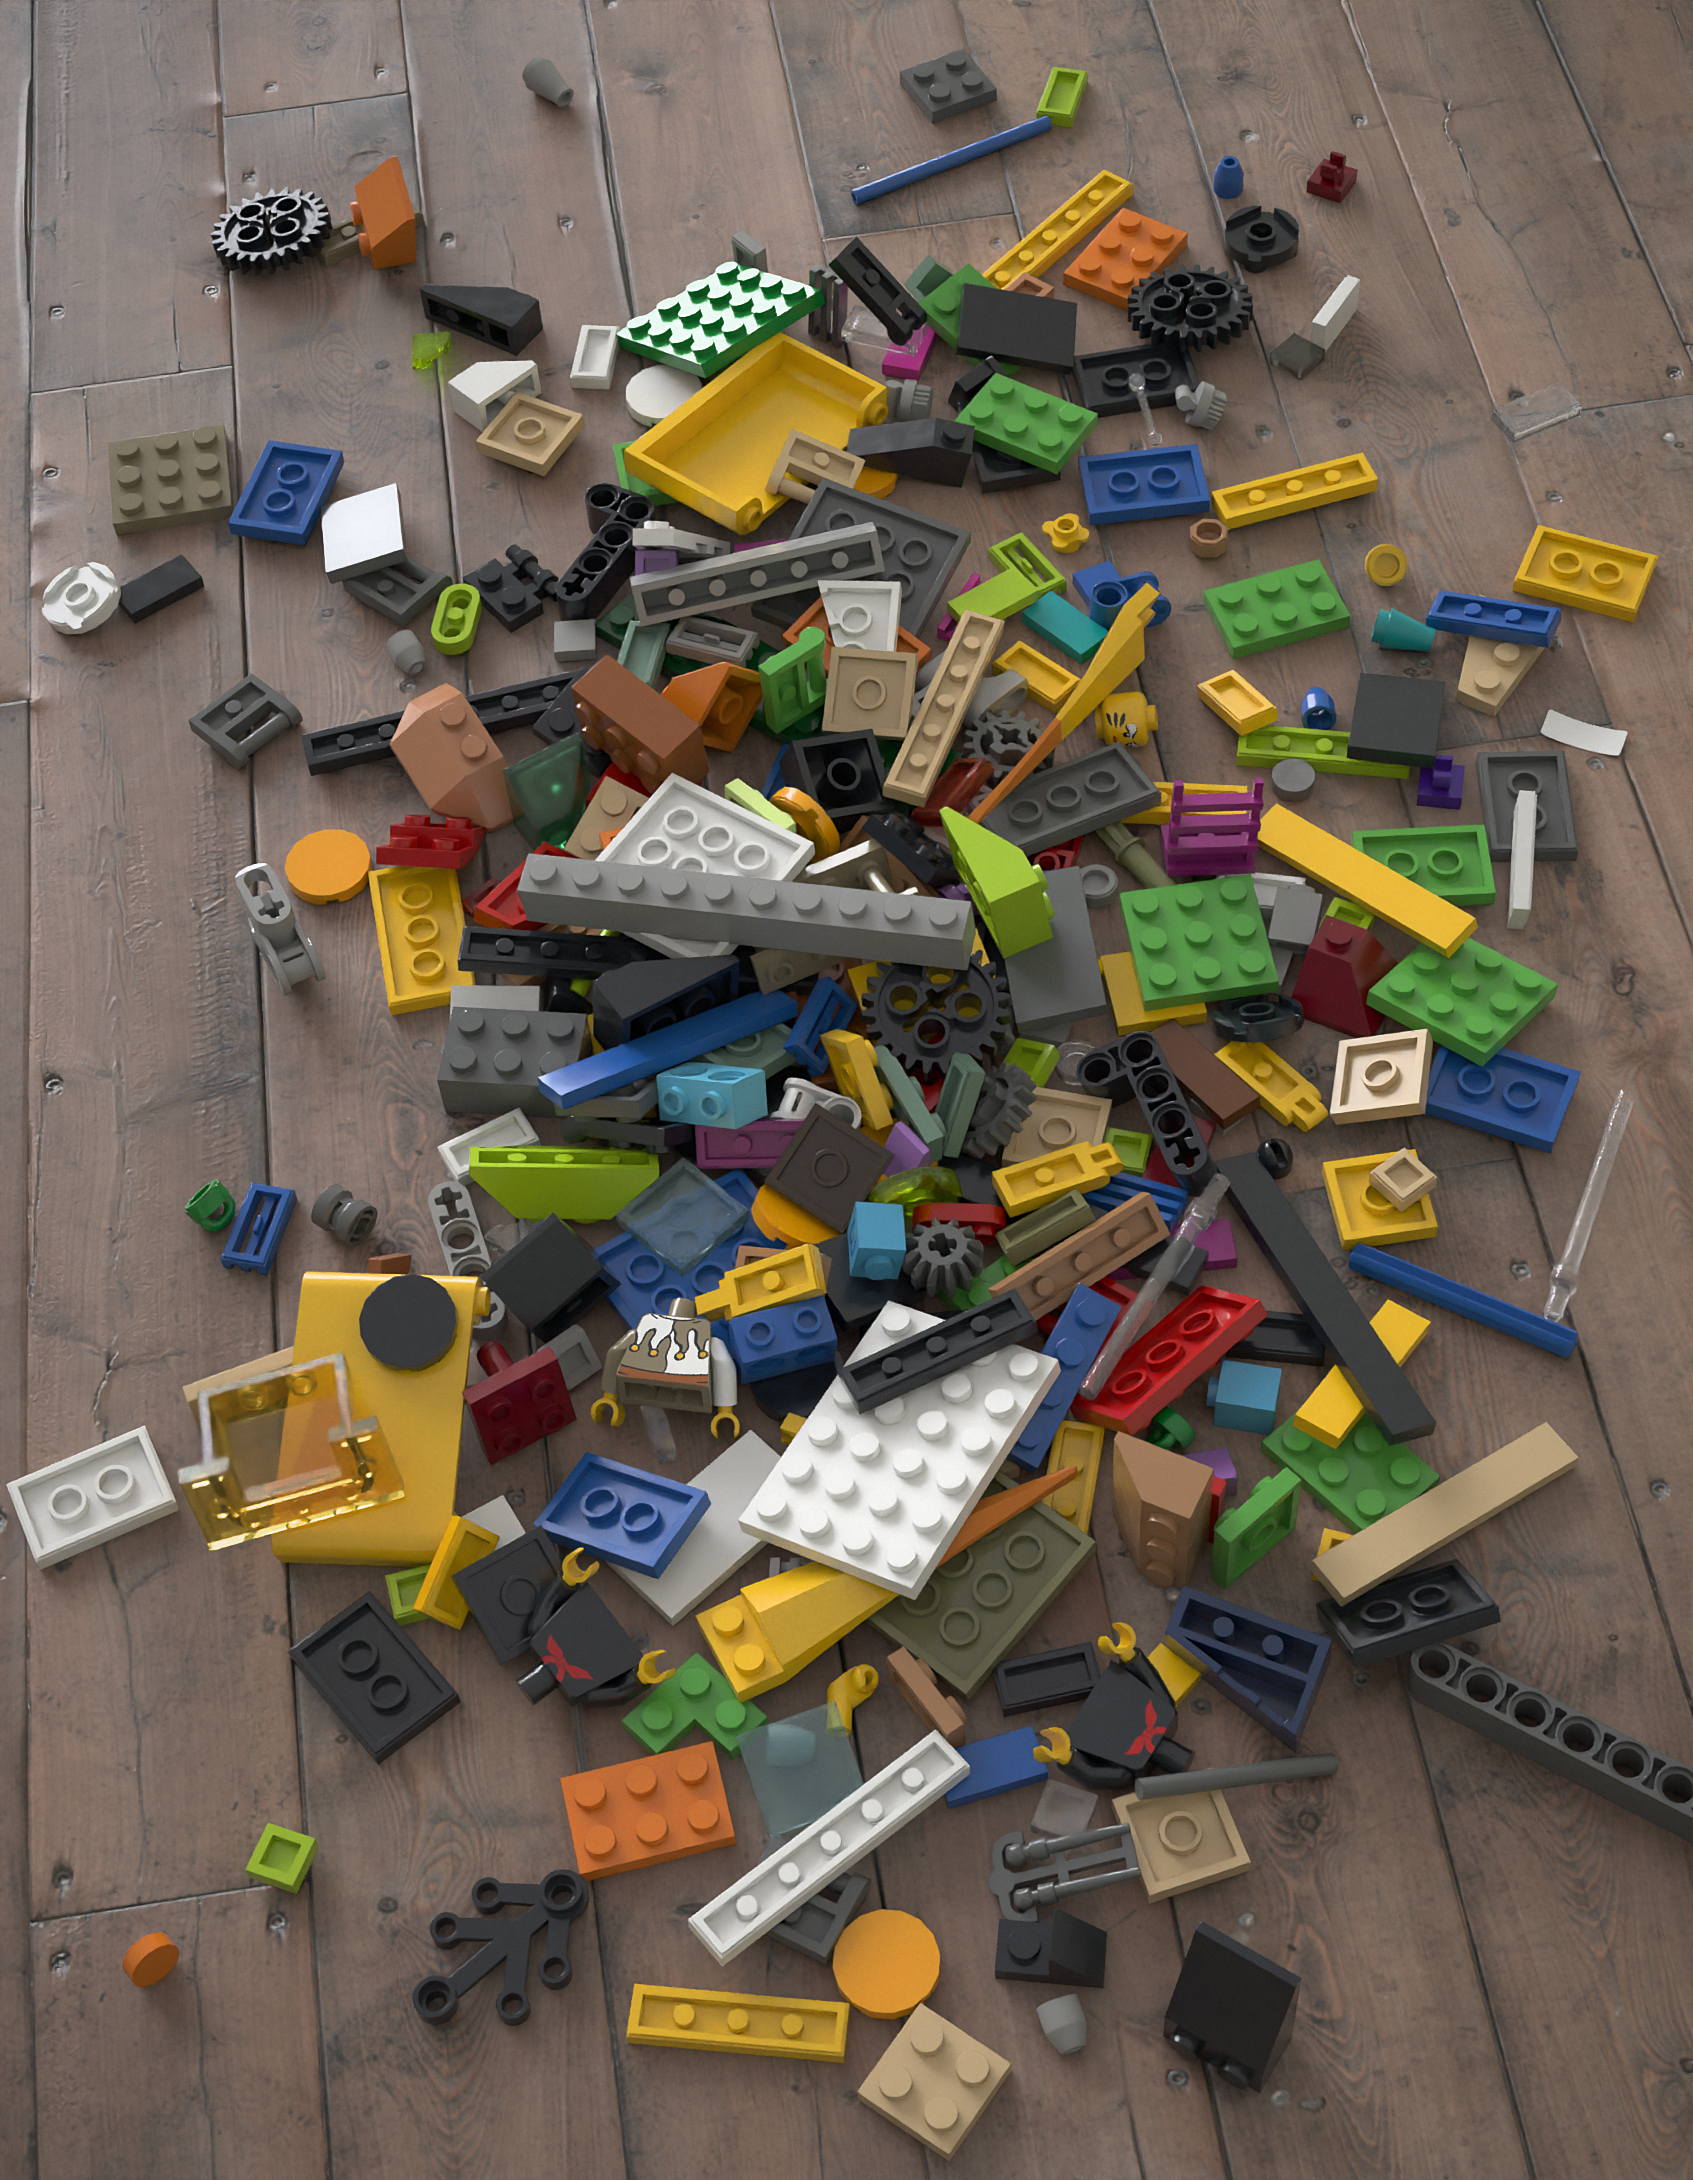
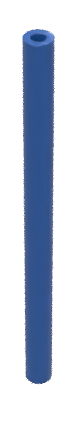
(951, 160)

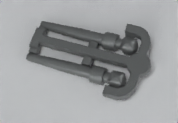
(1004, 1882)

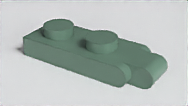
(909, 1104)

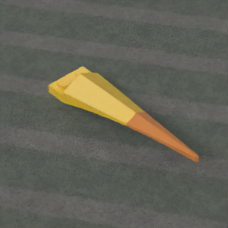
(1113, 662)
(804, 1611)

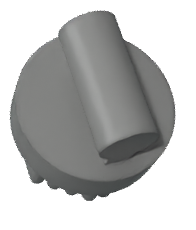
(908, 400)
(1203, 406)

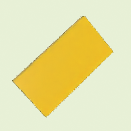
(418, 935)

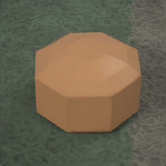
(1208, 538)

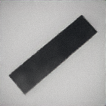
(937, 1351)

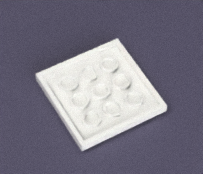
(704, 833)

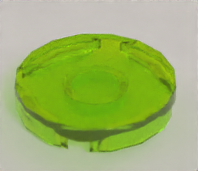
(918, 1187)

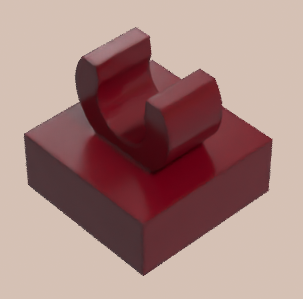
(1332, 178)

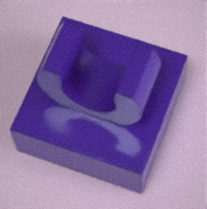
(1441, 785)

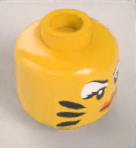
(1125, 719)

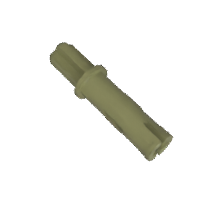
(1132, 854)

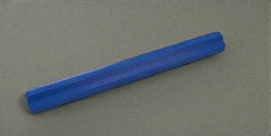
(1463, 1300)

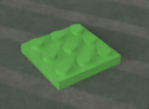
(1198, 942)
(1465, 1000)

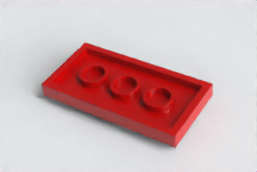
(1170, 1359)

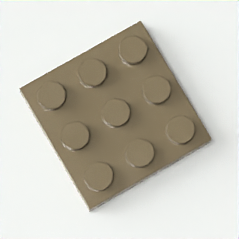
(170, 479)

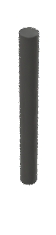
(1236, 1776)

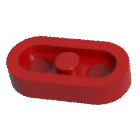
(984, 1218)

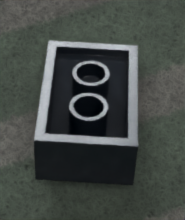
(659, 994)
(1232, 2009)

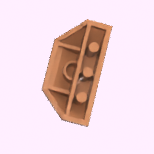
(453, 759)

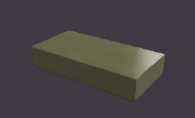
(1045, 1227)

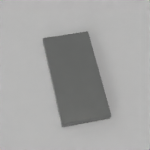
(1071, 800)
(1062, 975)

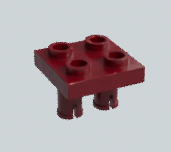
(517, 1400)

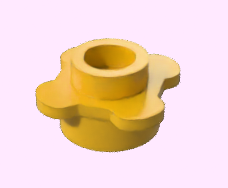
(1065, 533)

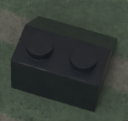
(840, 775)

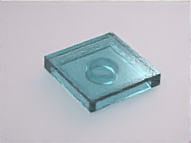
(682, 1217)
(799, 1767)

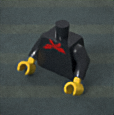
(584, 1647)
(1121, 1726)

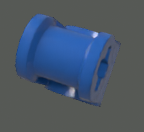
(1110, 596)

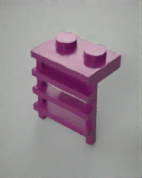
(1212, 841)

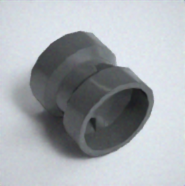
(340, 1212)

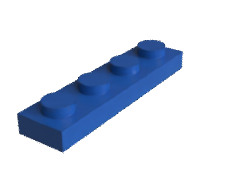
(1075, 1345)

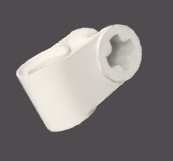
(806, 1094)

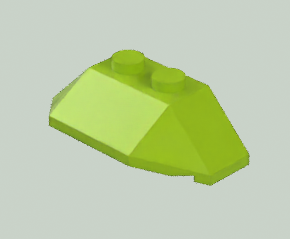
(564, 1180)

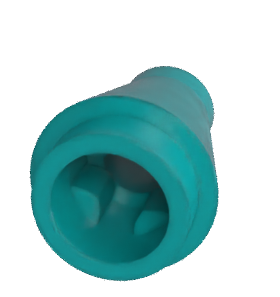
(1401, 632)

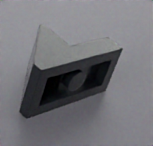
(1052, 1952)

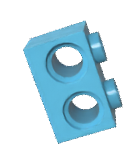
(712, 1095)

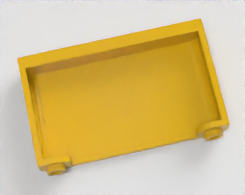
(730, 433)
(417, 1414)

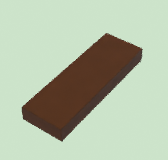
(1205, 1077)

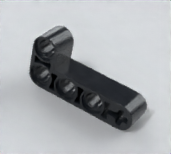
(608, 556)
(1146, 1080)

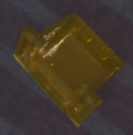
(286, 1453)

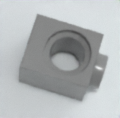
(1295, 918)

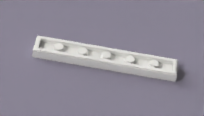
(828, 1847)

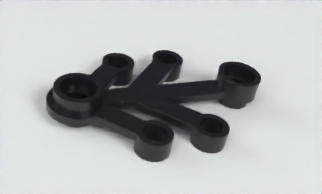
(508, 1940)

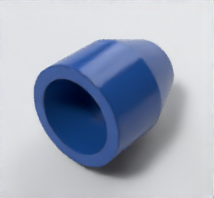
(1228, 178)
(1318, 709)

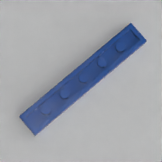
(666, 1047)

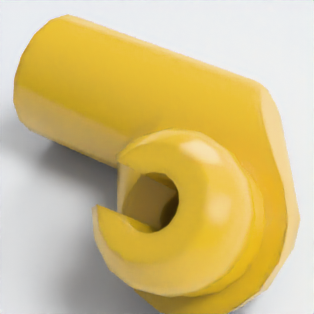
(851, 1690)

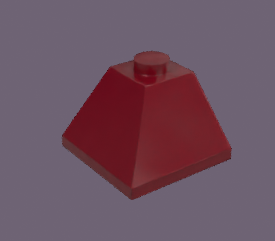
(1338, 974)

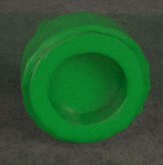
(206, 1202)
(1170, 1430)

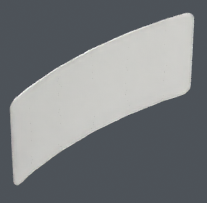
(1583, 735)

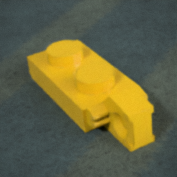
(765, 1285)

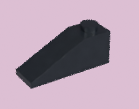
(485, 313)
(917, 449)

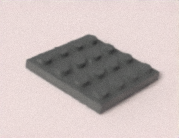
(912, 545)

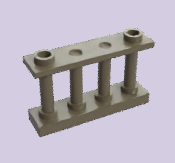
(855, 868)

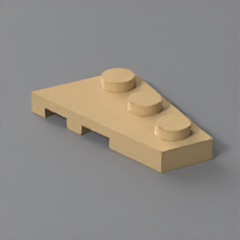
(1493, 672)

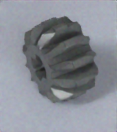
(943, 1257)

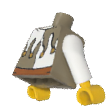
(670, 1365)

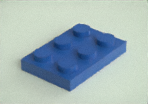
(1143, 484)
(286, 492)
(1506, 1097)
(623, 1514)

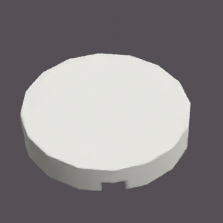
(659, 392)
(81, 598)

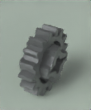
(1004, 743)
(999, 1110)

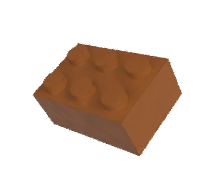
(637, 726)

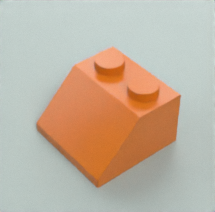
(385, 217)
(719, 700)

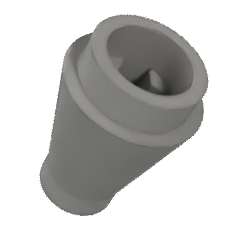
(547, 82)

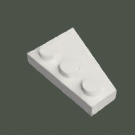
(662, 537)
(863, 613)

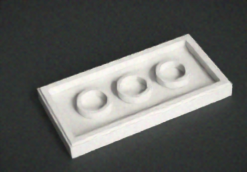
(717, 1542)

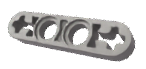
(468, 1259)

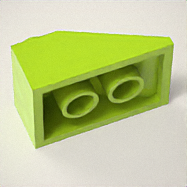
(1000, 884)

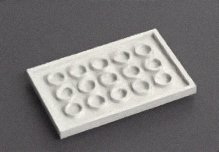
(899, 1481)

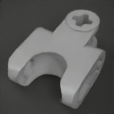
(992, 696)
(277, 931)

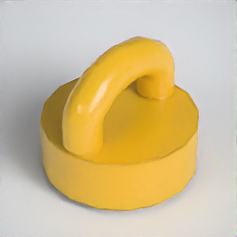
(1385, 564)

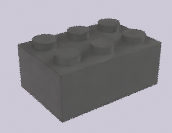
(498, 1055)

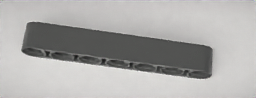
(1546, 1742)

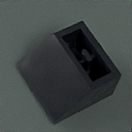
(550, 1278)

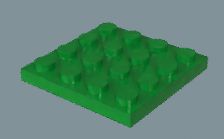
(719, 319)

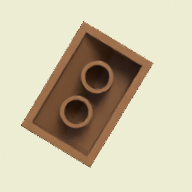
(1161, 1509)

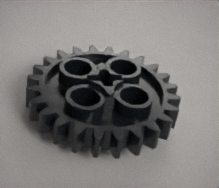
(247, 233)
(1212, 316)
(958, 1033)

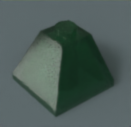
(549, 792)

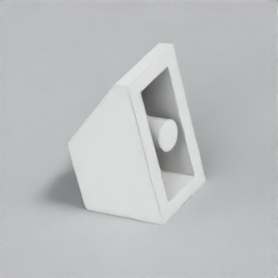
(488, 386)

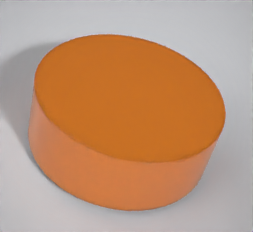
(150, 1959)

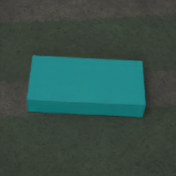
(1065, 627)

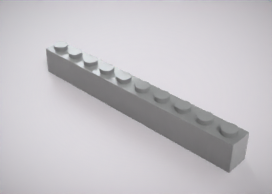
(748, 911)

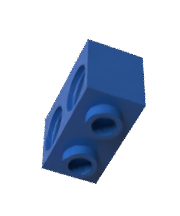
(782, 1339)

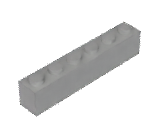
(756, 573)

